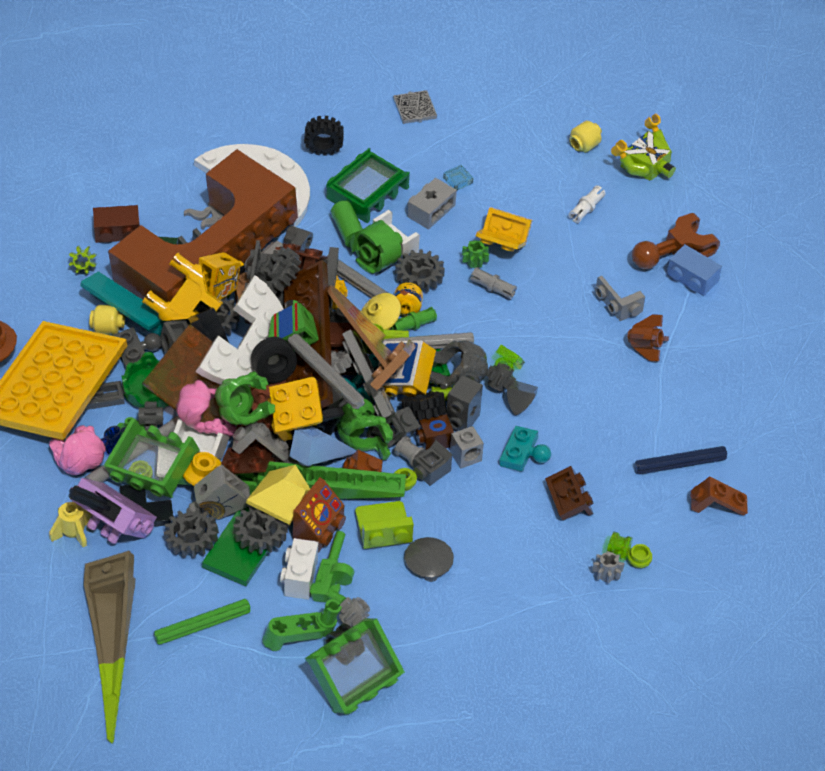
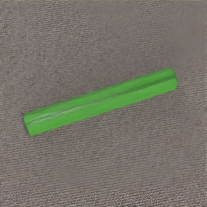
(202, 621)

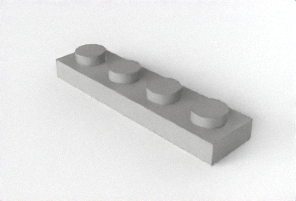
(364, 366)

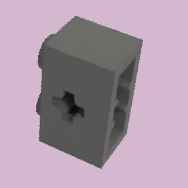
(464, 403)

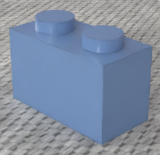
(694, 270)

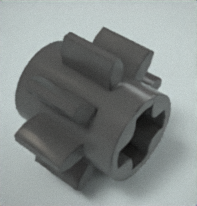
(500, 376)
(150, 415)

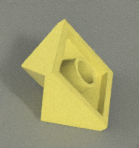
(280, 493)

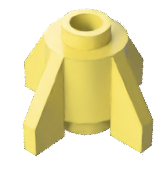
(71, 523)

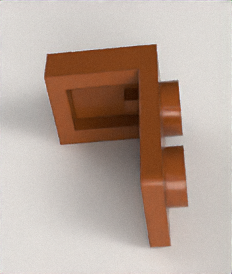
(715, 491)

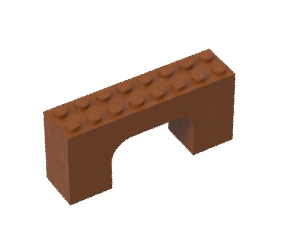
(254, 206)

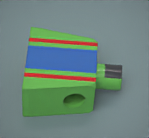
(293, 320)

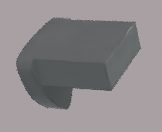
(520, 396)

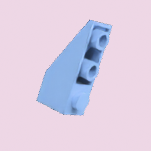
(314, 446)

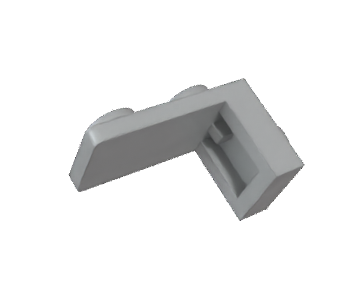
(620, 307)
(245, 436)

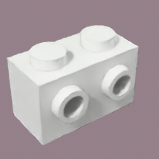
(300, 569)

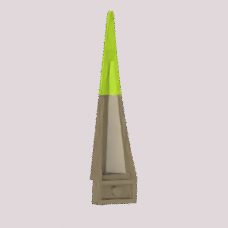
(109, 596)

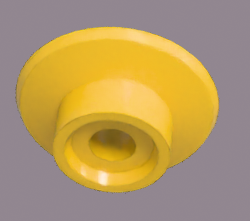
(200, 466)

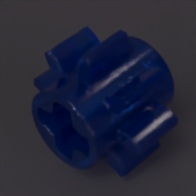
(111, 437)

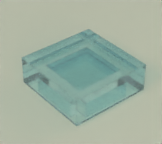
(458, 177)

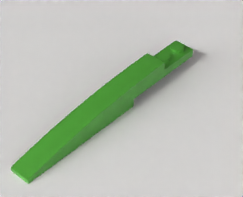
(344, 482)

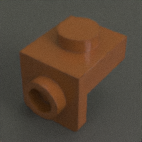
(363, 461)

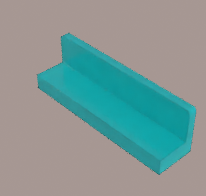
(123, 301)

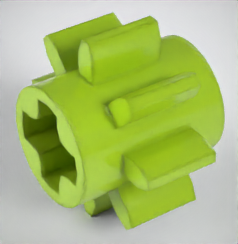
(80, 265)

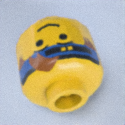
(410, 297)

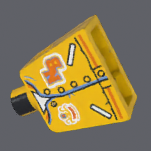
(221, 273)

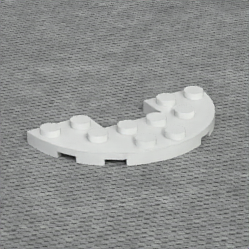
(270, 159)
(225, 361)

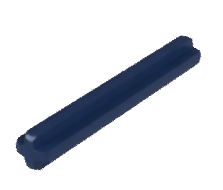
(681, 459)

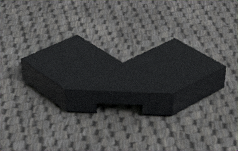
(161, 509)

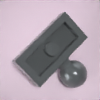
(135, 348)

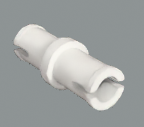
(587, 204)

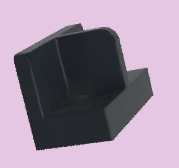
(208, 324)

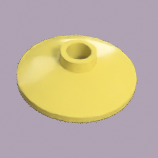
(383, 310)

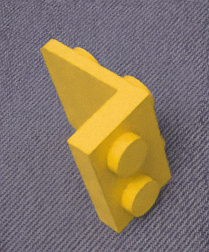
(505, 229)
(295, 406)

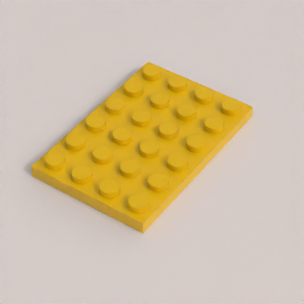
(56, 378)

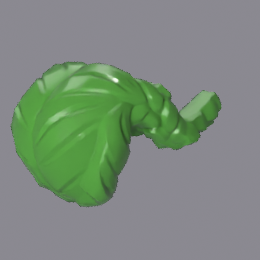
(236, 399)
(353, 425)

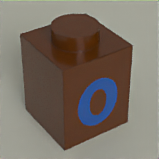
(434, 429)

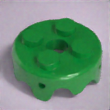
(133, 378)

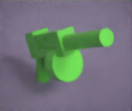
(331, 573)

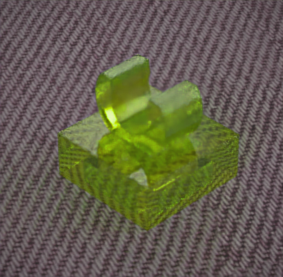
(509, 357)

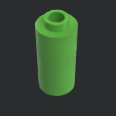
(346, 220)

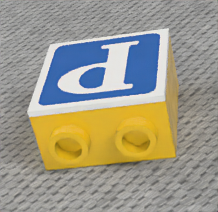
(414, 373)

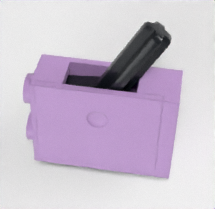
(113, 508)

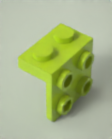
(384, 524)

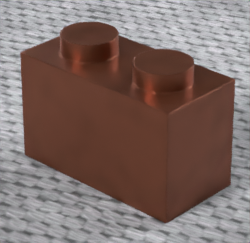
(115, 222)

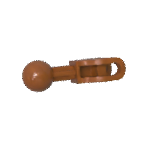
(647, 254)

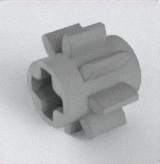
(608, 566)
(353, 611)

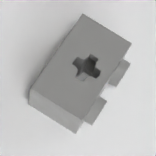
(431, 203)

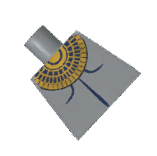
(220, 493)

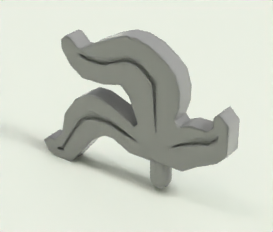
(202, 215)

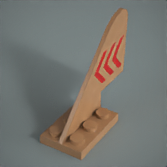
(372, 336)

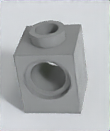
(466, 447)

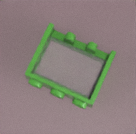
(150, 459)
(355, 666)

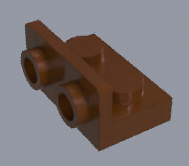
(569, 493)

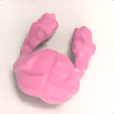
(193, 402)
(80, 451)

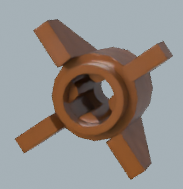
(647, 337)

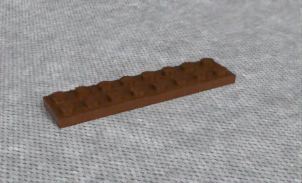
(311, 291)

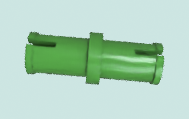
(415, 320)

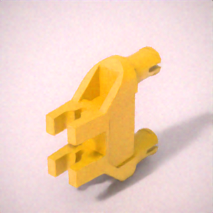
(189, 295)

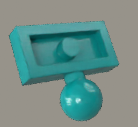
(521, 447)

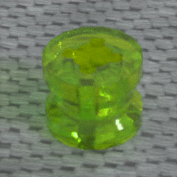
(620, 545)

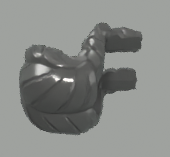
(472, 365)

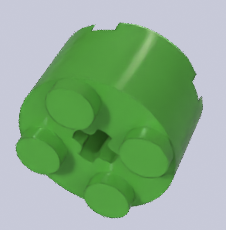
(376, 246)

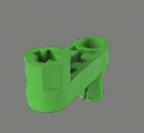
(286, 629)

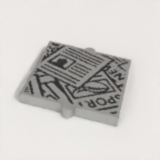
(415, 107)

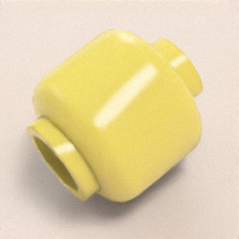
(585, 136)
(106, 320)

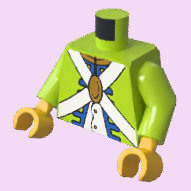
(648, 154)

